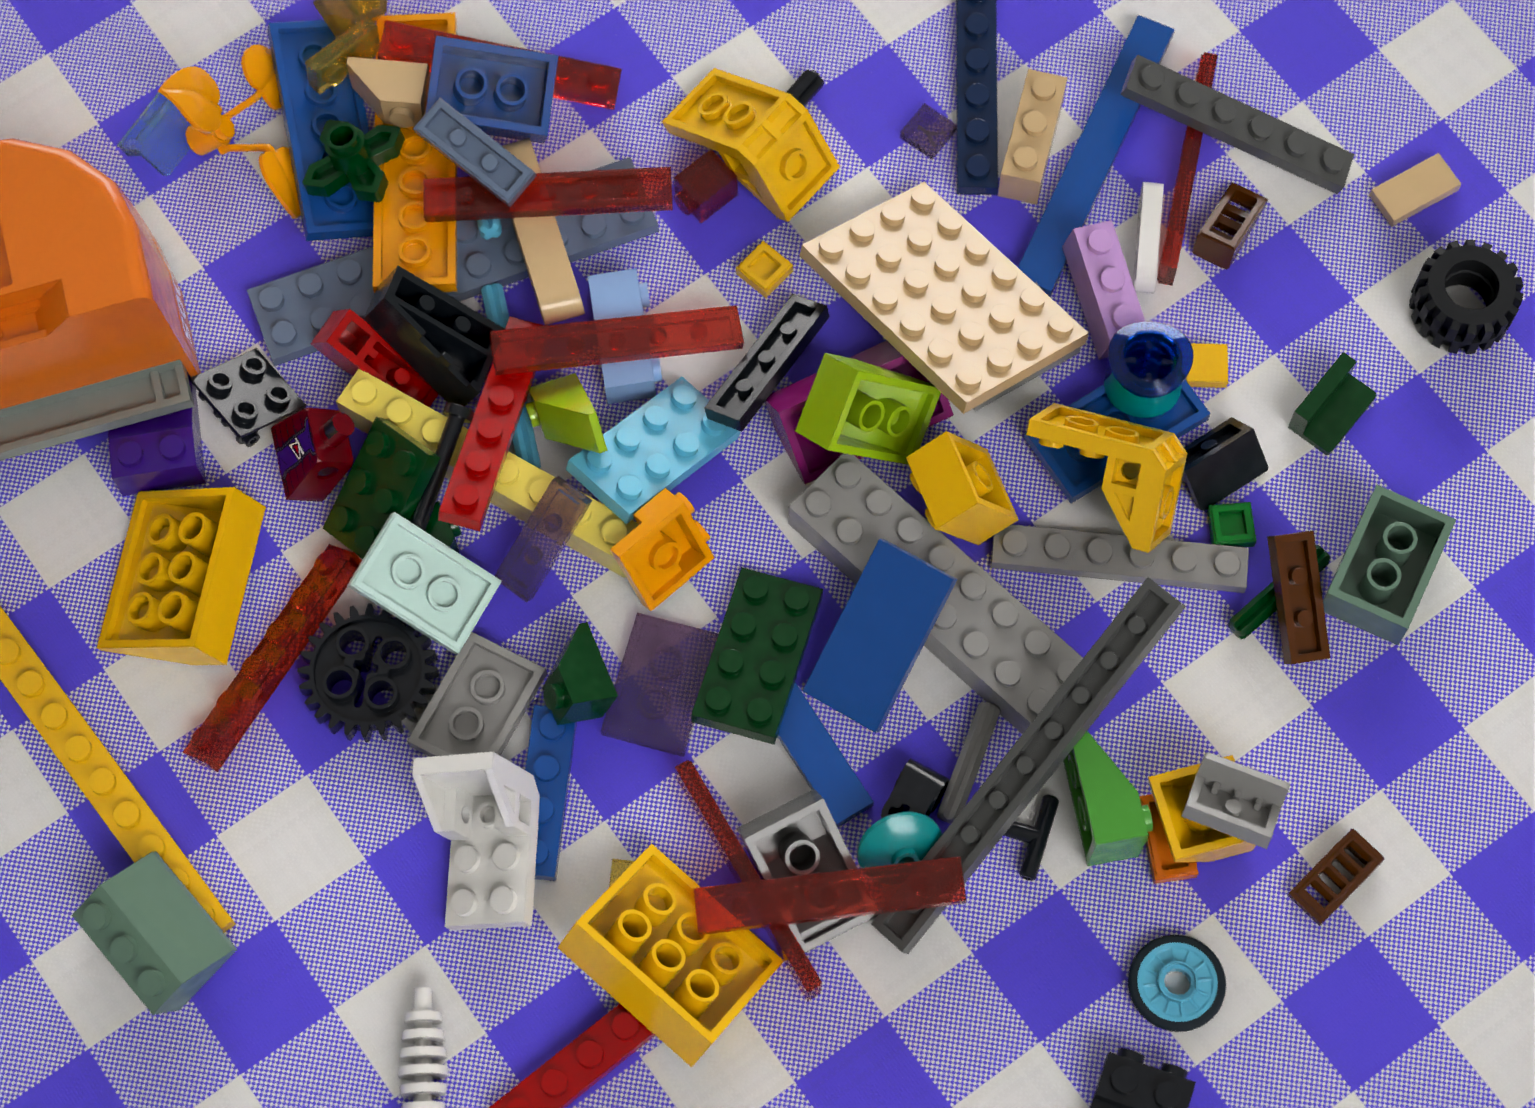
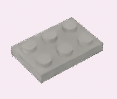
(478, 701)

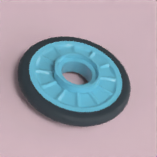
(1170, 1010)

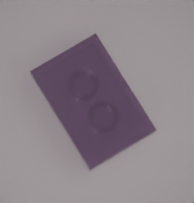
(659, 684)

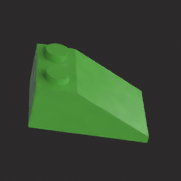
(1105, 805)

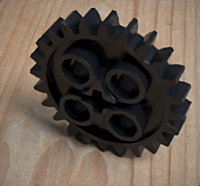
(330, 665)

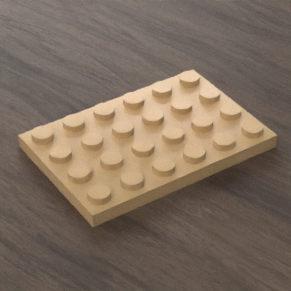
(944, 296)

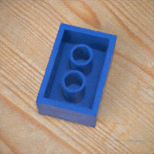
(495, 86)

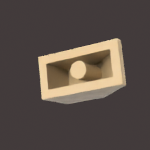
(391, 88)

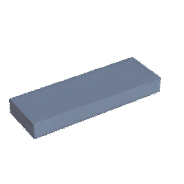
(474, 152)

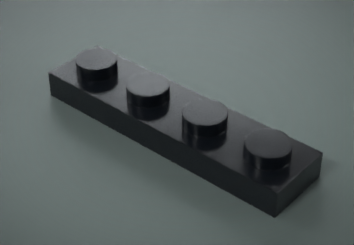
(767, 362)

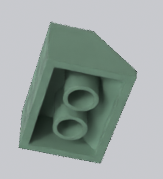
(154, 934)

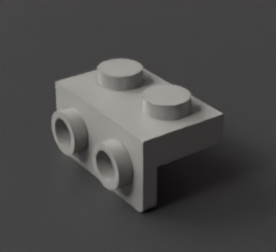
(1235, 800)

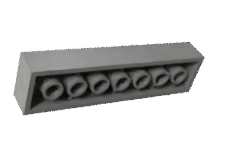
(982, 627)

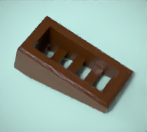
(1218, 246)
(1359, 848)

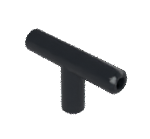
(1035, 836)

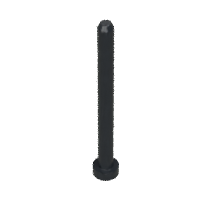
(457, 416)

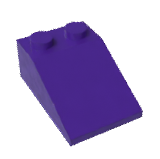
(158, 452)

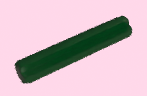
(1264, 604)

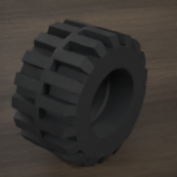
(1479, 270)

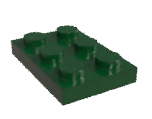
(383, 480)

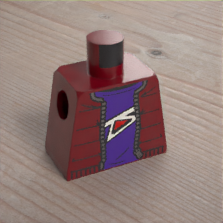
(313, 452)

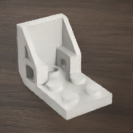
(492, 823)

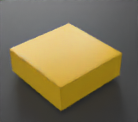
(764, 269)
(1209, 366)

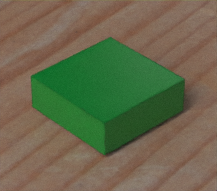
(1232, 524)

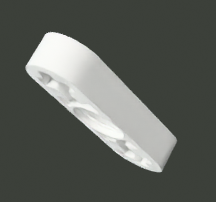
(1148, 237)

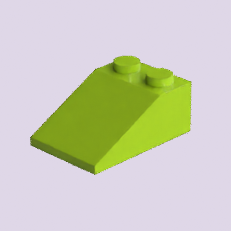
(867, 410)

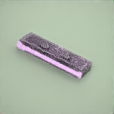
(543, 538)

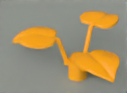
(198, 98)

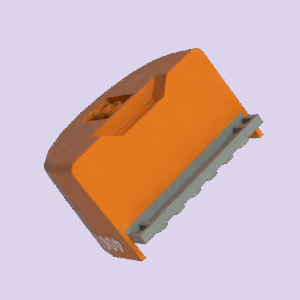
(85, 306)

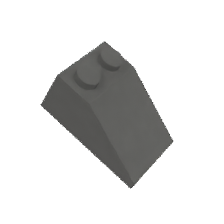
(797, 842)

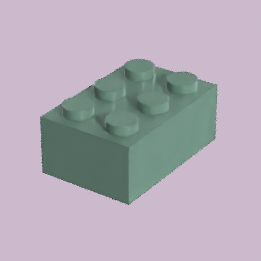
(1387, 564)

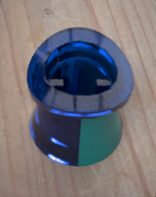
(1147, 368)

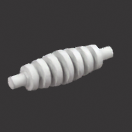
(423, 1054)

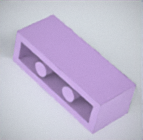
(1102, 282)

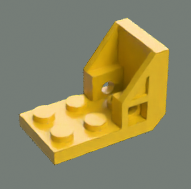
(759, 136)
(1140, 470)

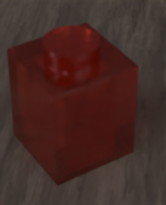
(705, 186)

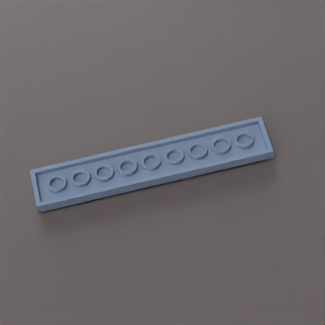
(300, 303)

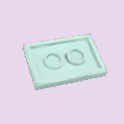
(424, 583)

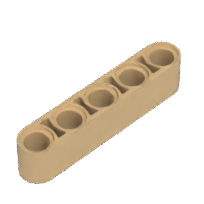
(545, 254)

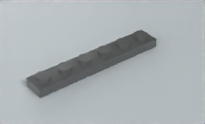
(1237, 124)

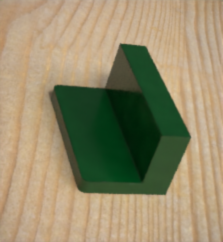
(1332, 406)

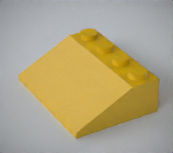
(182, 575)
(650, 958)

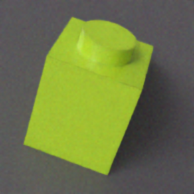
(566, 414)

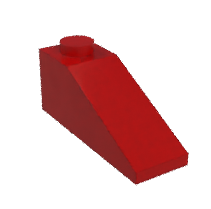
(356, 345)

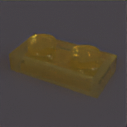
(329, 65)

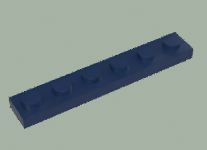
(976, 97)

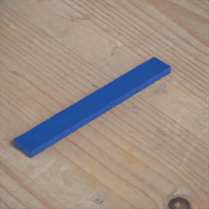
(1091, 158)

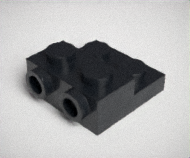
(1131, 1084)

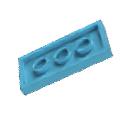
(652, 450)

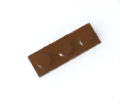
(1298, 597)

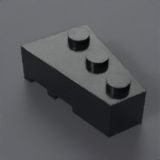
(433, 334)

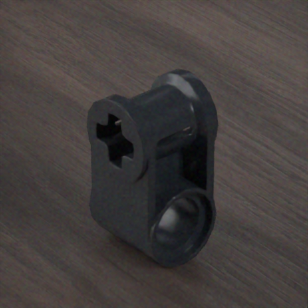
(916, 790)

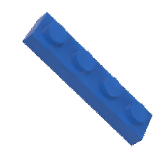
(550, 764)

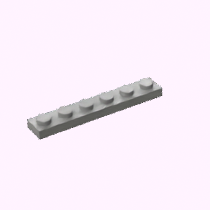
(1114, 559)

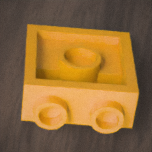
(663, 548)

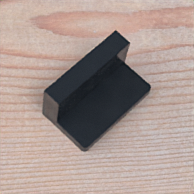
(1222, 462)

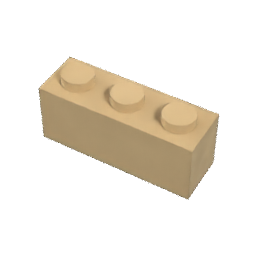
(1032, 136)

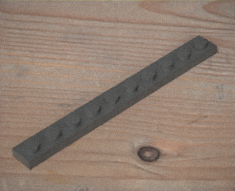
(1043, 747)

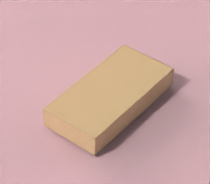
(1415, 189)

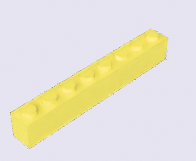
(519, 482)

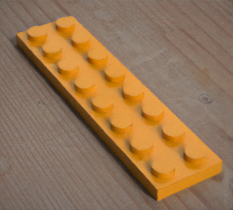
(398, 220)

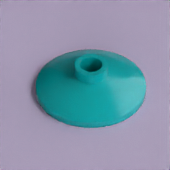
(898, 839)

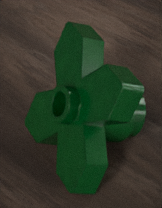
(354, 160)

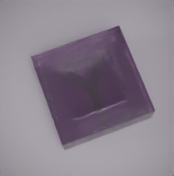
(928, 131)

